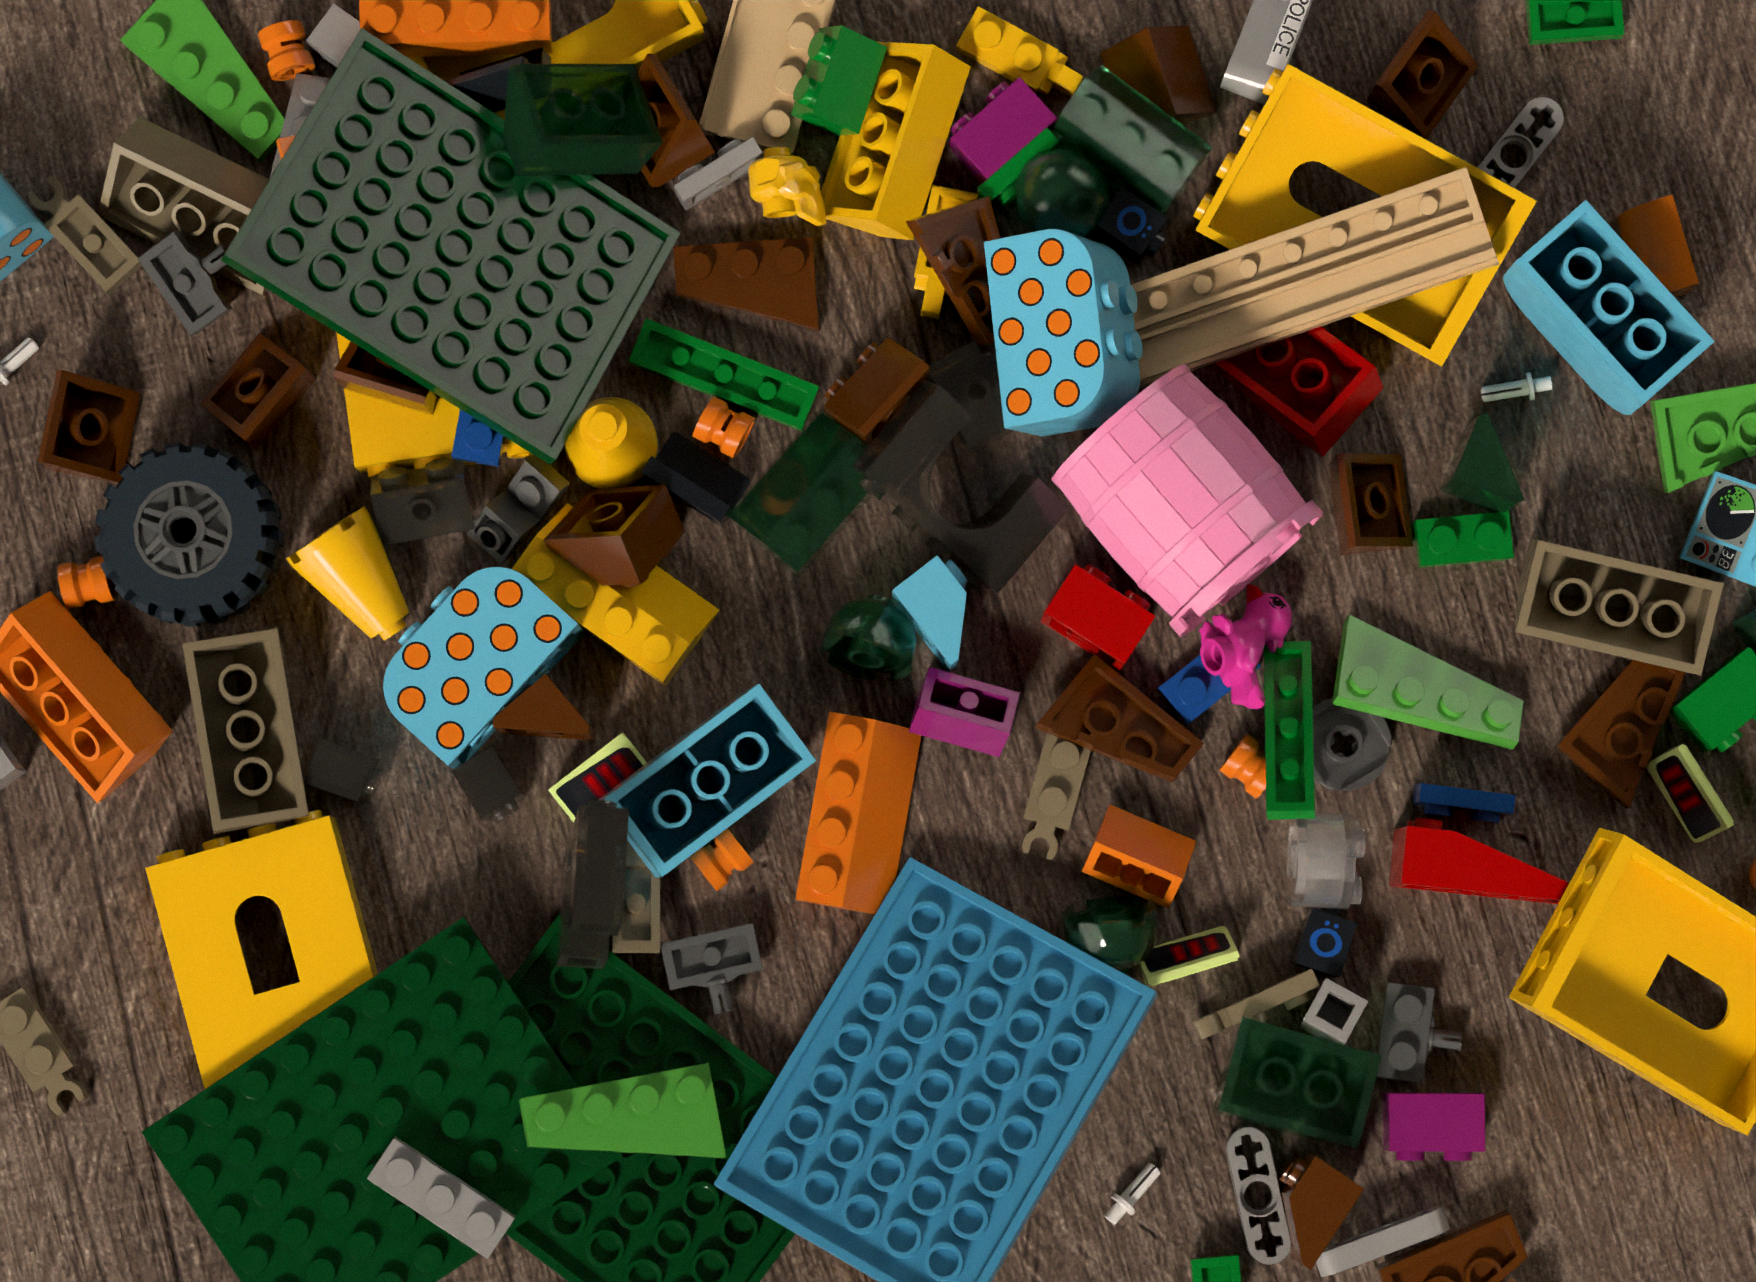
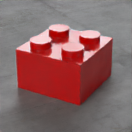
(1098, 616)

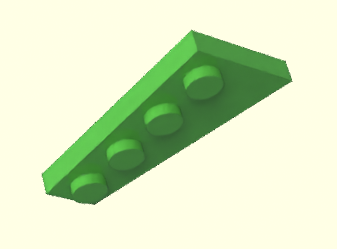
(201, 63)
(1703, 432)
(1413, 687)
(647, 1114)

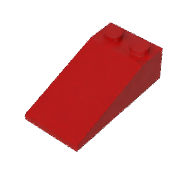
(1306, 385)
(1453, 863)

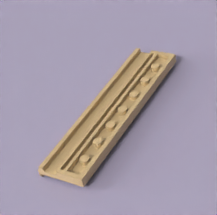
(759, 68)
(1312, 275)

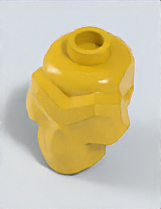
(786, 186)

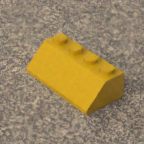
(889, 167)
(646, 623)

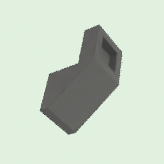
(518, 509)

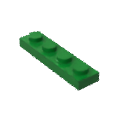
(724, 374)
(1289, 732)

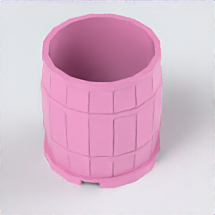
(1184, 497)

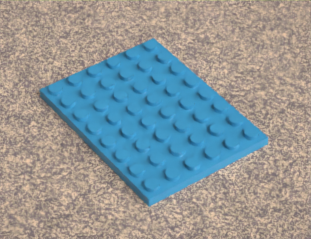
(936, 1087)

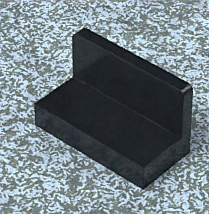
(489, 82)
(697, 478)

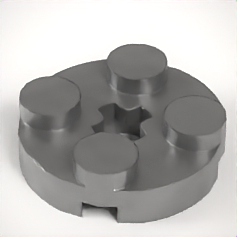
(1369, 750)

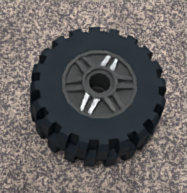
(147, 528)

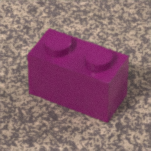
(1000, 129)
(964, 712)
(1433, 1123)

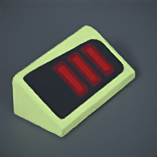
(597, 775)
(1689, 793)
(1188, 956)

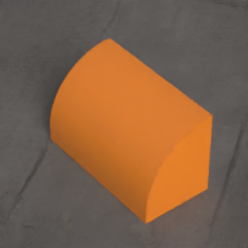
(1659, 241)
(1139, 856)

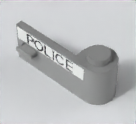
(1264, 45)

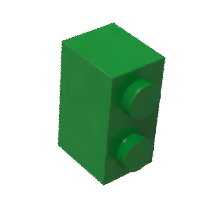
(838, 80)
(1720, 703)

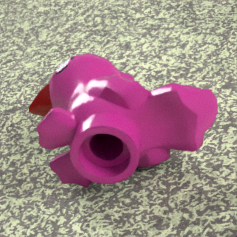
(1237, 646)

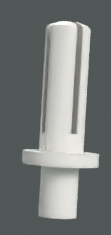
(17, 358)
(1527, 387)
(1125, 1202)

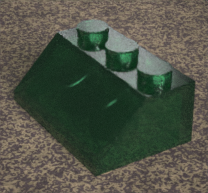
(578, 120)
(1130, 139)
(805, 496)
(1297, 1084)

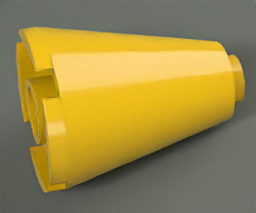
(611, 443)
(355, 574)

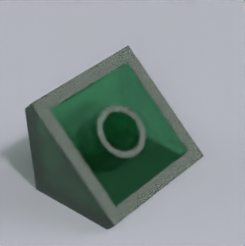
(1481, 470)

